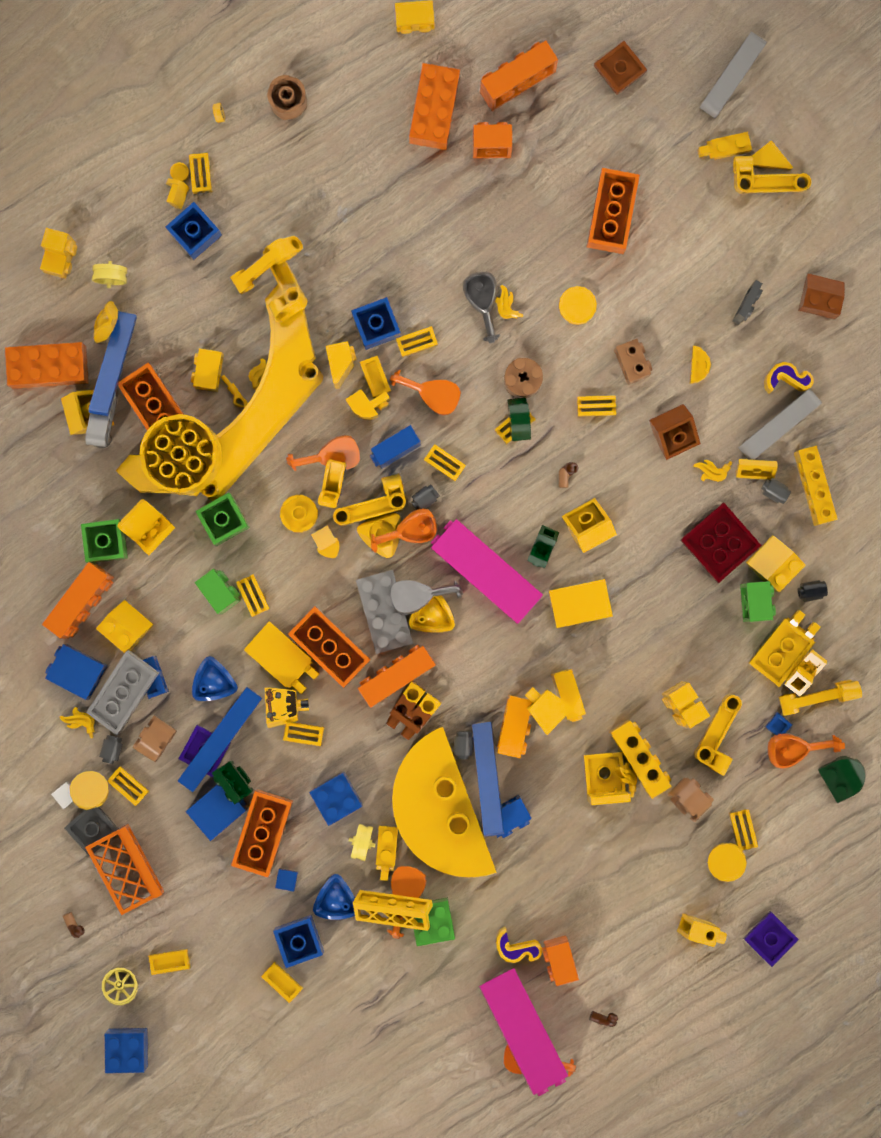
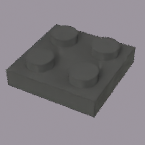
(746, 308)
(90, 827)

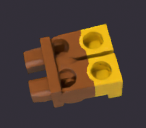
(408, 714)

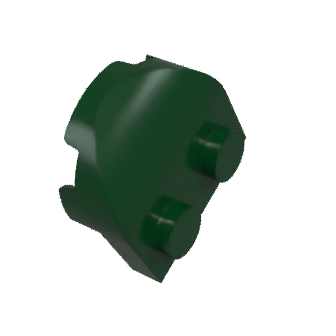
(843, 777)
(233, 781)

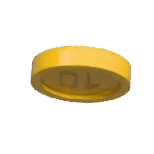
(179, 171)

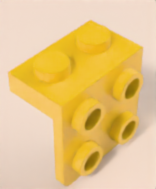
(146, 526)

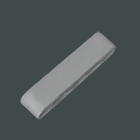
(733, 75)
(780, 425)
(100, 426)

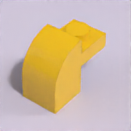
(364, 408)
(804, 672)

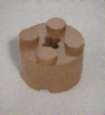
(283, 107)
(522, 367)
(154, 739)
(690, 798)

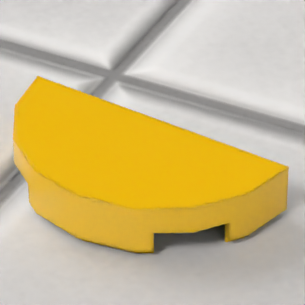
(699, 365)

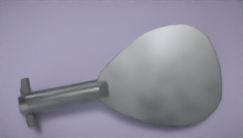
(481, 293)
(412, 596)

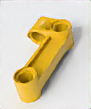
(765, 183)
(279, 252)
(292, 298)
(376, 507)
(843, 690)
(714, 735)

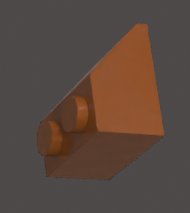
(822, 296)
(675, 431)

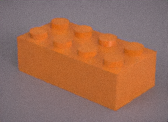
(518, 75)
(434, 106)
(613, 211)
(46, 365)
(148, 395)
(78, 601)
(329, 646)
(393, 678)
(262, 833)

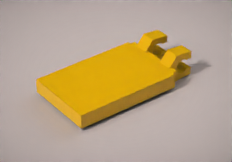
(784, 648)
(281, 657)

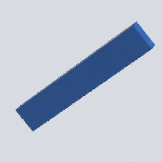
(112, 364)
(220, 739)
(488, 779)

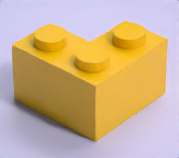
(58, 253)

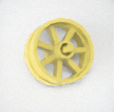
(109, 274)
(362, 842)
(119, 986)

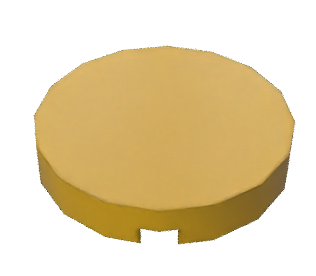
(577, 305)
(299, 513)
(89, 790)
(727, 862)

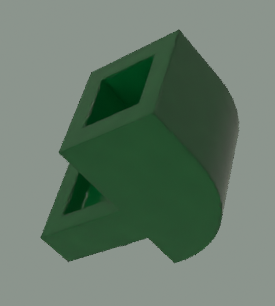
(519, 419)
(543, 546)

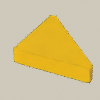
(771, 157)

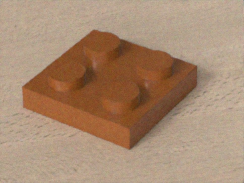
(620, 67)

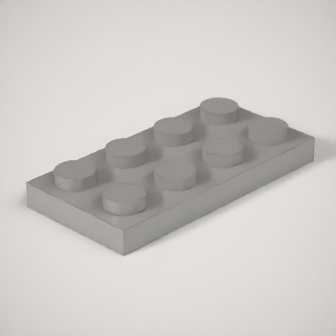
(386, 625)
(122, 692)

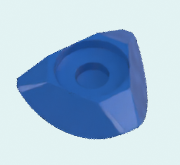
(212, 681)
(334, 900)

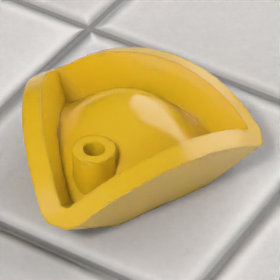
(105, 322)
(380, 526)
(433, 617)

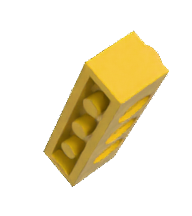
(815, 485)
(652, 787)

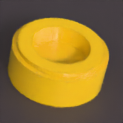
(218, 112)

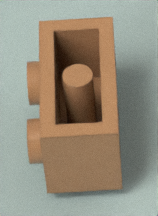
(632, 361)

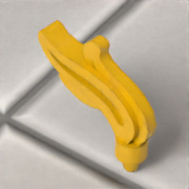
(504, 305)
(256, 374)
(712, 472)
(80, 719)
(627, 776)

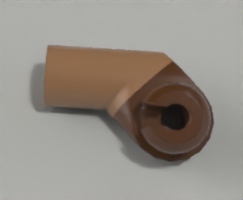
(565, 472)
(75, 930)

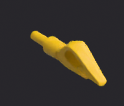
(234, 390)

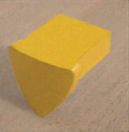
(177, 193)
(326, 542)

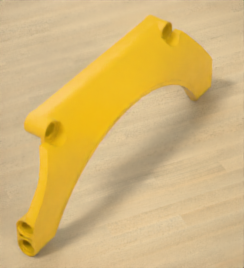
(276, 400)

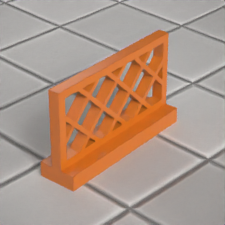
(141, 865)

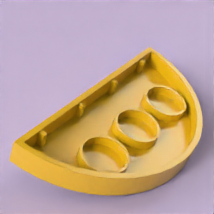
(437, 812)

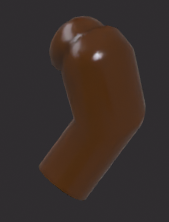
(610, 1020)

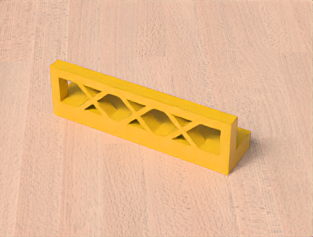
(391, 906)

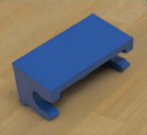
(159, 685)

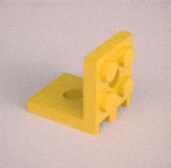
(608, 789)

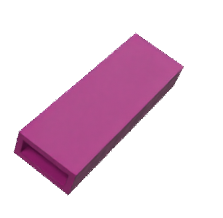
(486, 570)
(524, 1032)

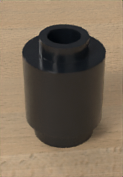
(812, 590)

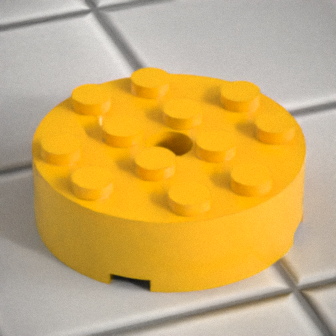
(200, 457)

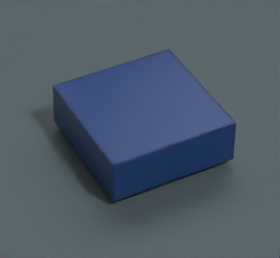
(778, 724)
(286, 879)

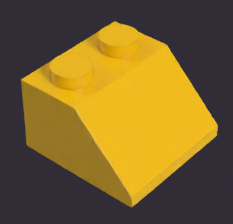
(340, 361)
(76, 410)
(589, 525)
(775, 563)
(124, 626)

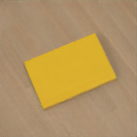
(580, 603)

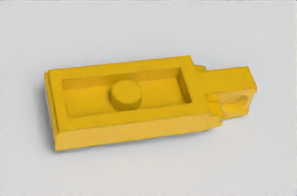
(726, 146)
(386, 850)

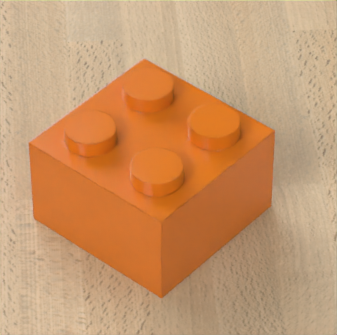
(492, 140)
(561, 961)

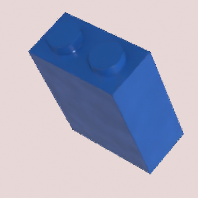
(395, 447)
(75, 671)
(215, 812)

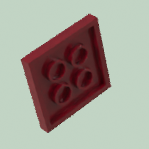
(720, 542)

